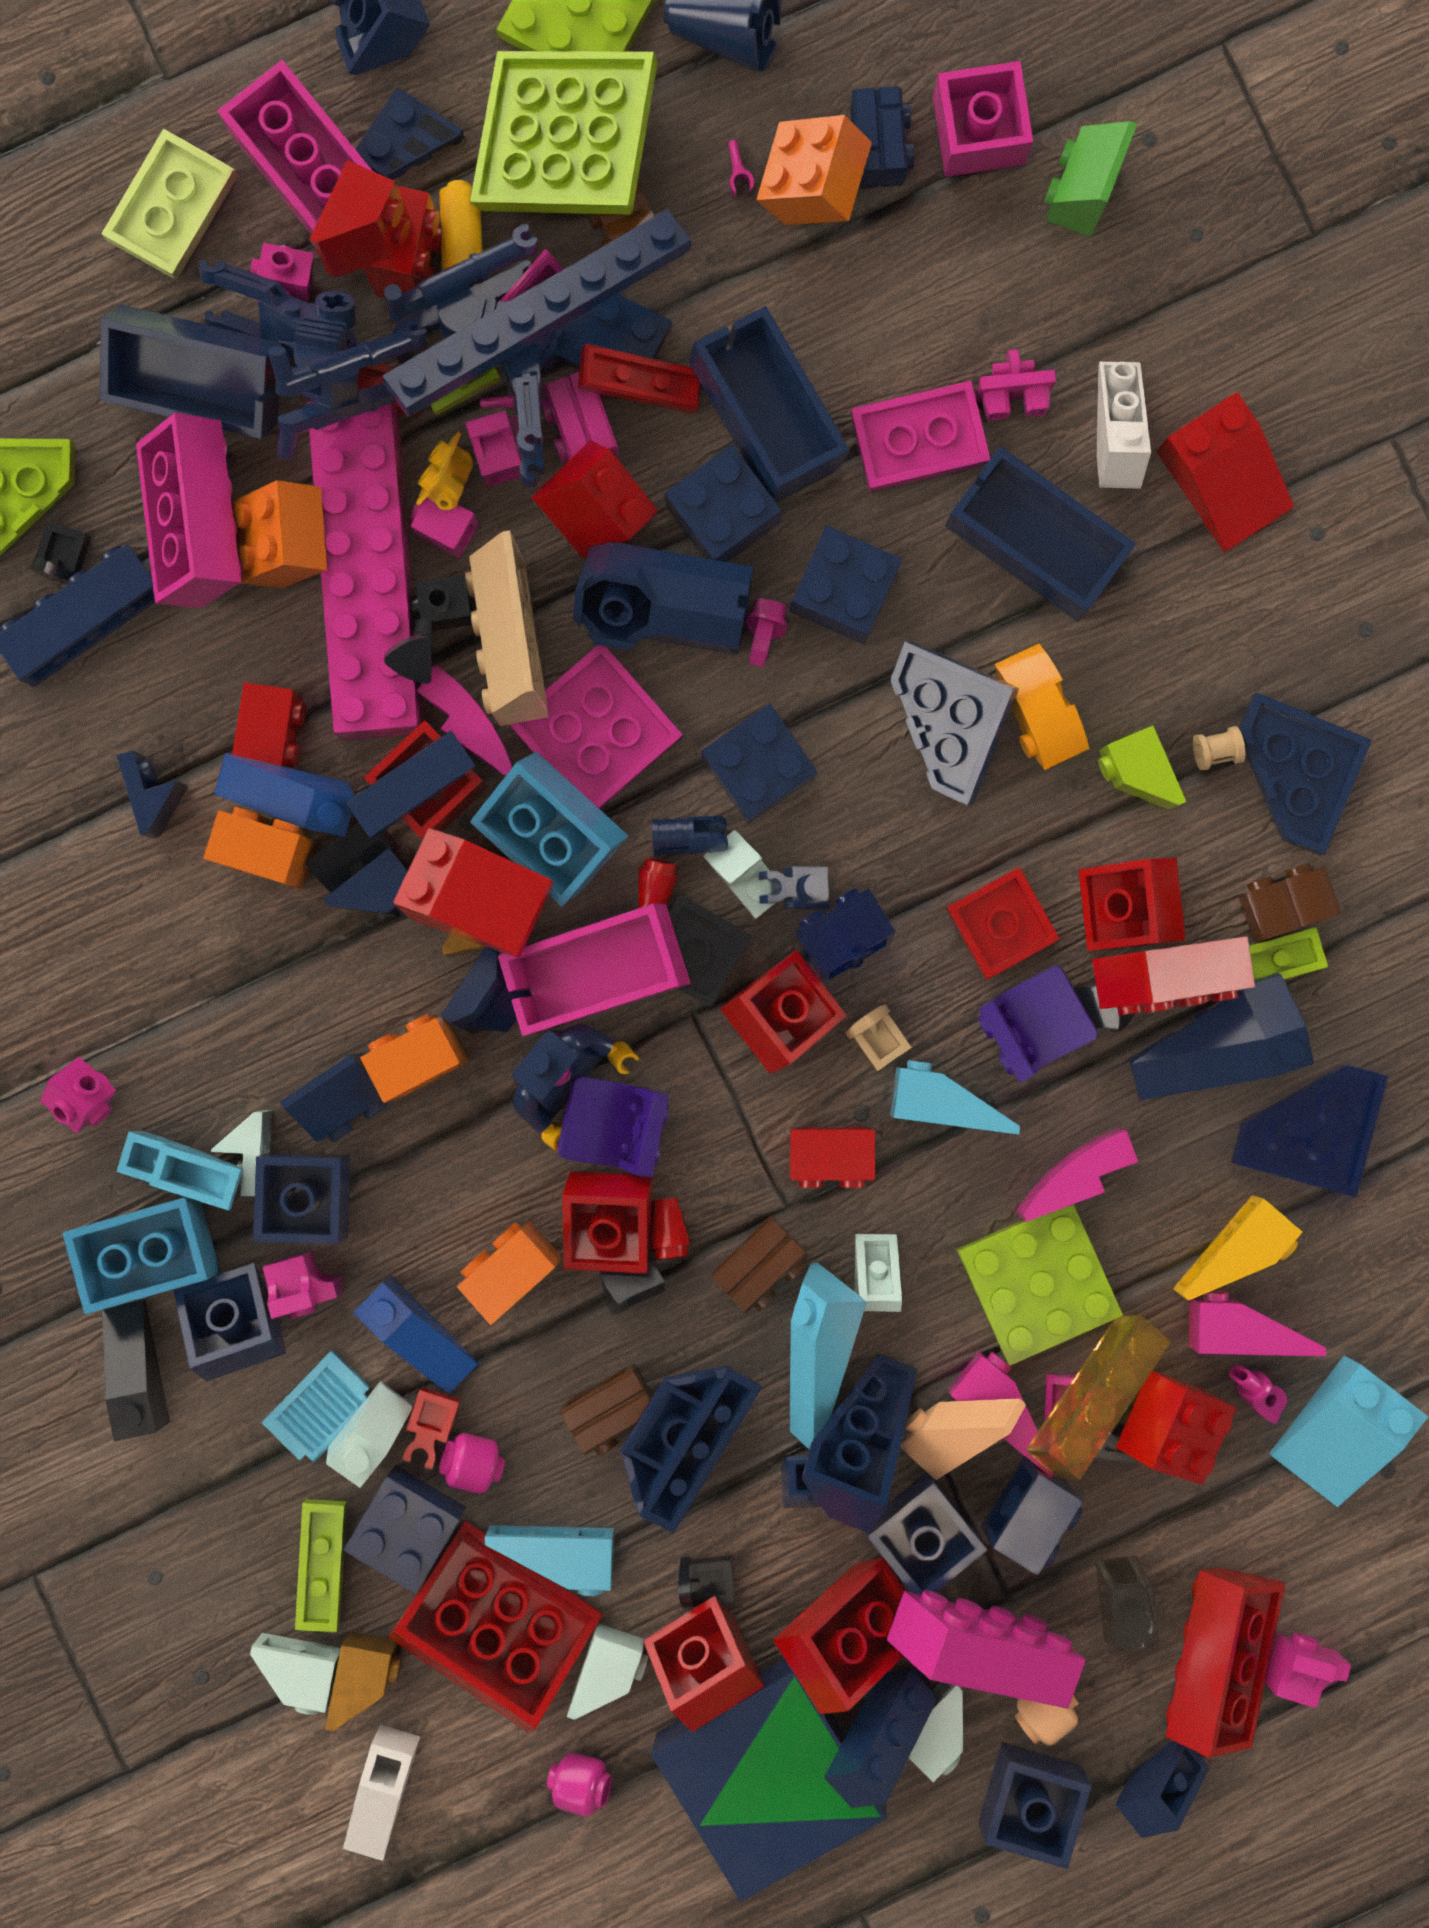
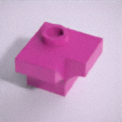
(496, 447)
(298, 1285)
(1303, 1669)

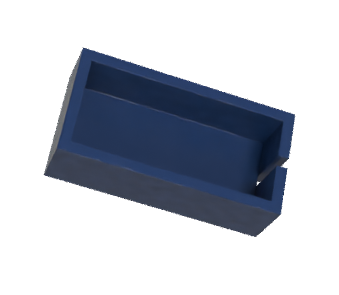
(187, 369)
(768, 404)
(1039, 534)

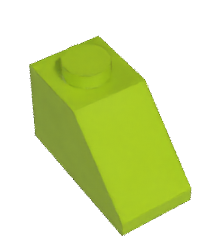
(1141, 769)

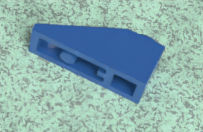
(286, 793)
(415, 1335)

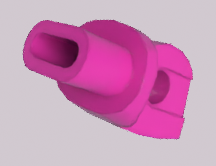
(766, 623)
(1255, 1388)

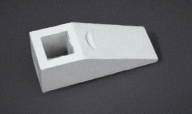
(1121, 426)
(380, 1792)

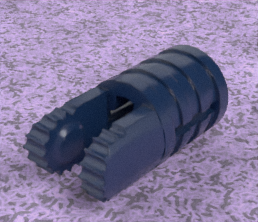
(689, 835)

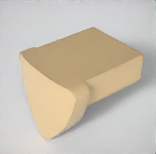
(878, 1037)

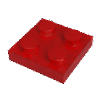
(1002, 923)

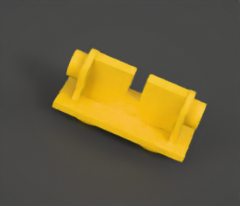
(446, 474)

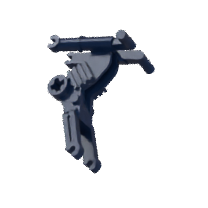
(453, 306)
(320, 345)

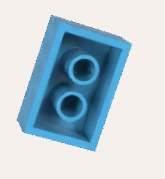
(549, 827)
(141, 1254)

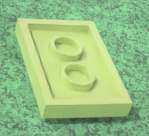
(170, 204)

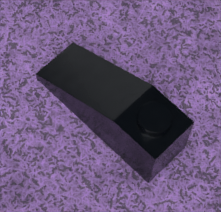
(132, 1373)

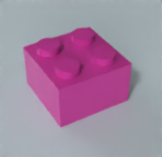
(982, 118)

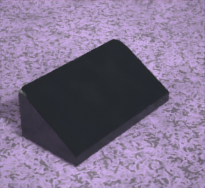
(348, 856)

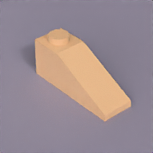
(957, 1431)

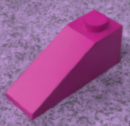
(1231, 1327)
(989, 1380)

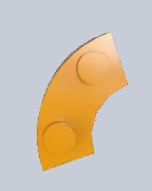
(1047, 720)

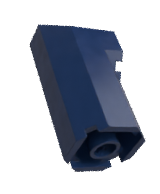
(661, 597)

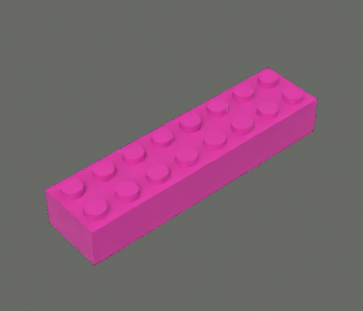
(366, 573)

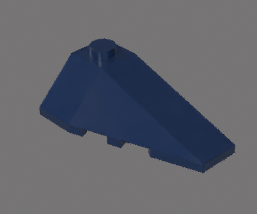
(378, 31)
(1228, 1045)
(859, 1446)

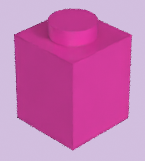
(444, 529)

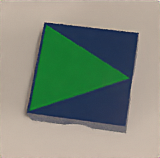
(760, 1783)

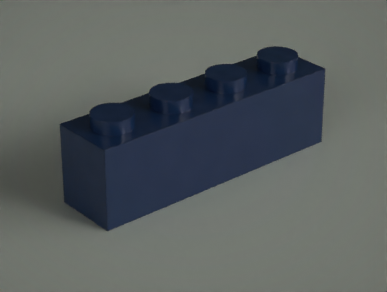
(77, 615)

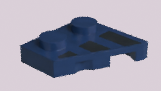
(405, 136)

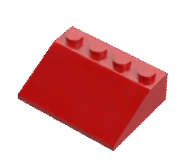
(496, 1628)

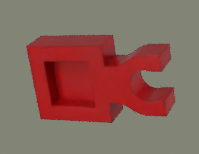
(432, 1421)

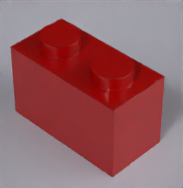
(269, 724)
(831, 1155)

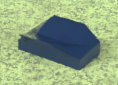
(483, 998)

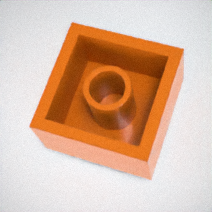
(814, 170)
(280, 534)
(252, 846)
(414, 1059)
(511, 1271)

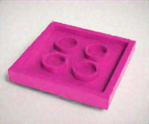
(599, 727)

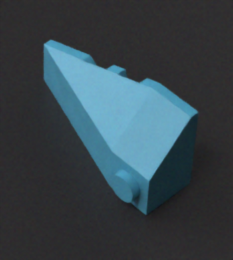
(821, 1345)

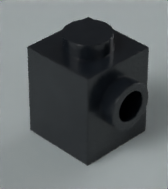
(444, 602)

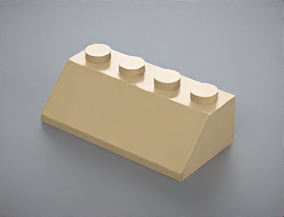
(507, 632)

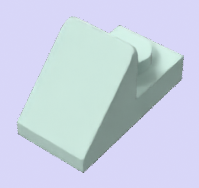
(740, 871)
(251, 1140)
(878, 1272)

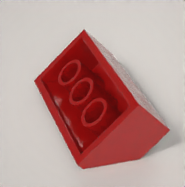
(1224, 1661)

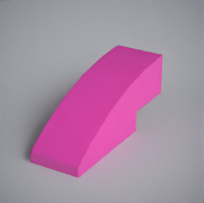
(466, 720)
(1078, 1174)

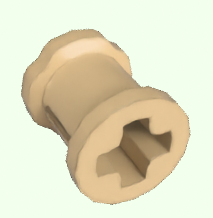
(1219, 748)

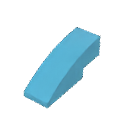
(179, 1169)

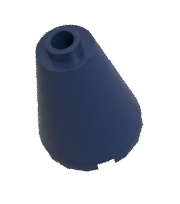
(728, 28)

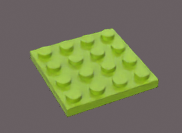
(564, 132)

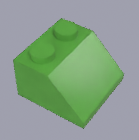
(1088, 175)

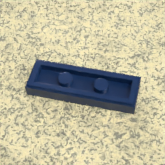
(411, 785)

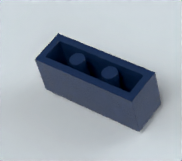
(881, 1739)

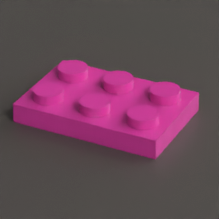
(920, 436)

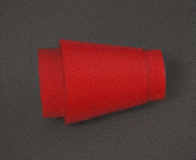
(655, 881)
(669, 1231)

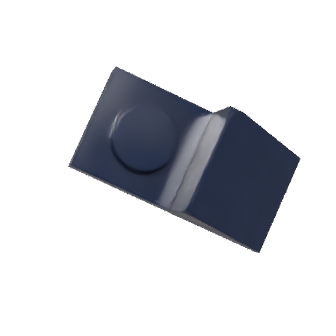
(150, 804)

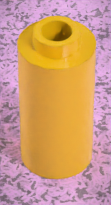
(459, 223)

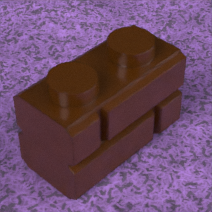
(759, 1265)
(607, 1410)

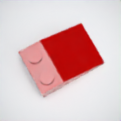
(1227, 472)
(472, 893)

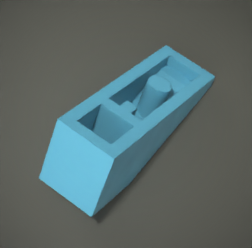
(939, 1100)
(566, 1555)

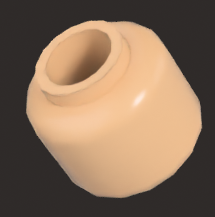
(1045, 1721)

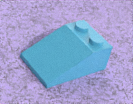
(1347, 1432)

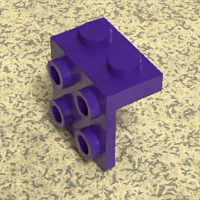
(1037, 1022)
(613, 1125)

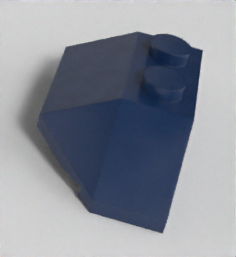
(683, 1439)

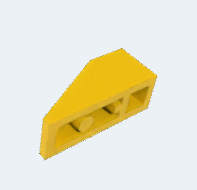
(1246, 1245)

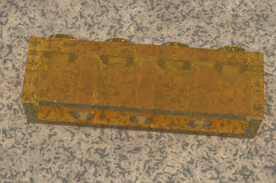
(1098, 1397)

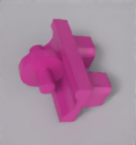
(1014, 381)

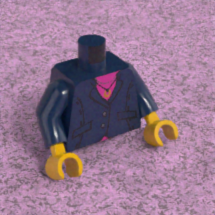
(551, 1066)

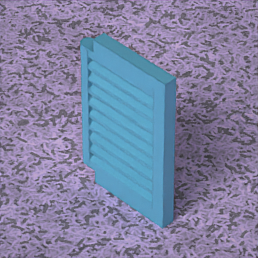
(318, 1408)

